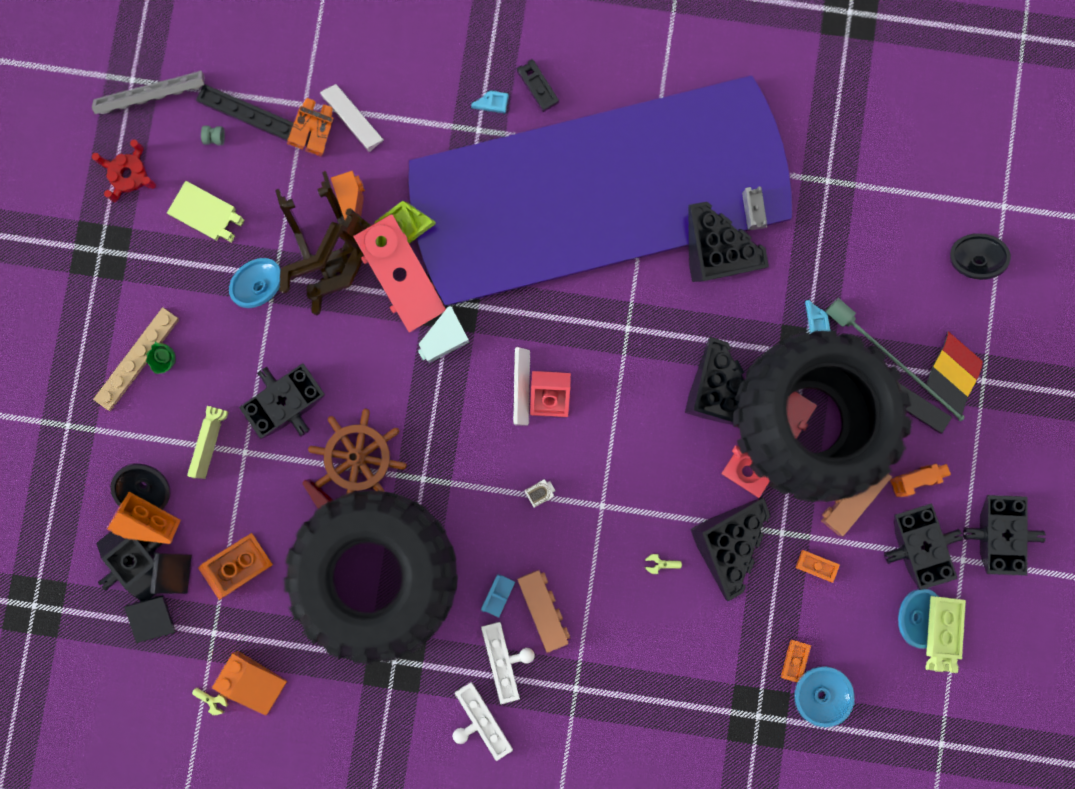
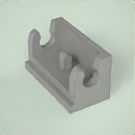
(754, 208)

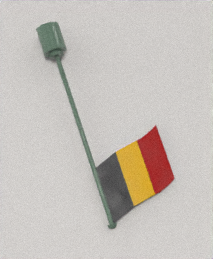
(951, 374)

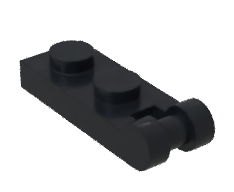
(537, 85)

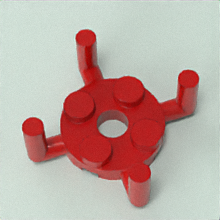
(119, 165)

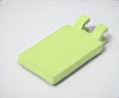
(204, 212)
(206, 442)
(945, 633)

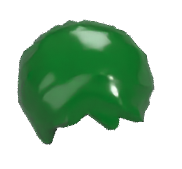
(161, 358)

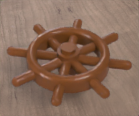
(356, 456)

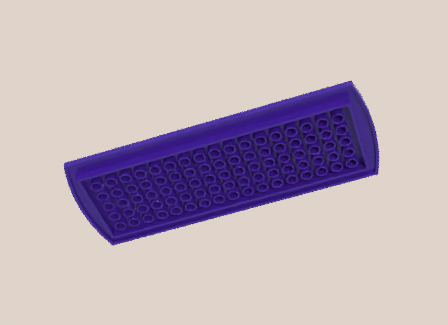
(595, 189)

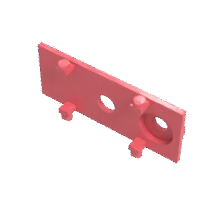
(415, 295)
(798, 412)

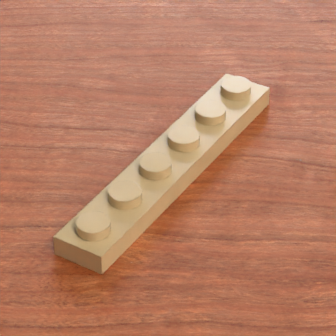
(135, 359)

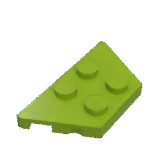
(410, 221)

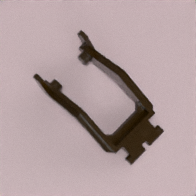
(346, 230)
(338, 258)

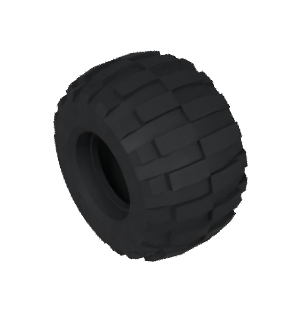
(868, 404)
(425, 563)

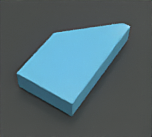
(492, 101)
(817, 318)

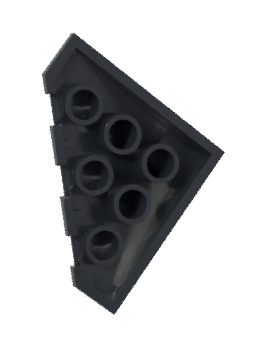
(718, 247)
(716, 384)
(729, 543)

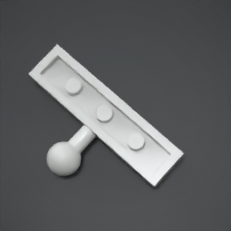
(501, 661)
(482, 722)

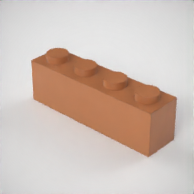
(848, 510)
(542, 610)

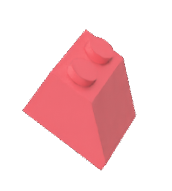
(550, 394)

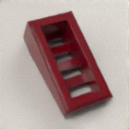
(317, 494)

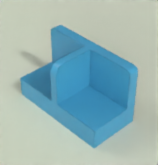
(498, 595)

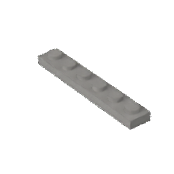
(143, 94)

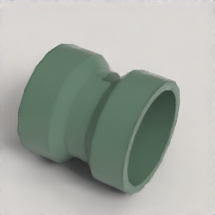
(213, 135)

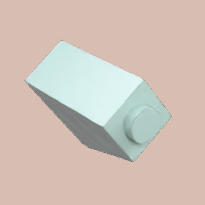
(443, 337)

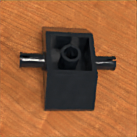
(265, 409)
(1008, 553)
(118, 555)
(932, 564)

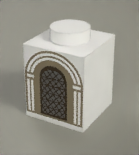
(540, 492)

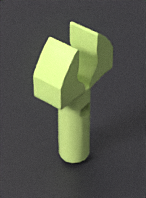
(661, 564)
(211, 701)

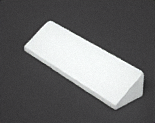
(351, 117)
(521, 387)

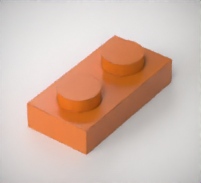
(817, 566)
(795, 660)

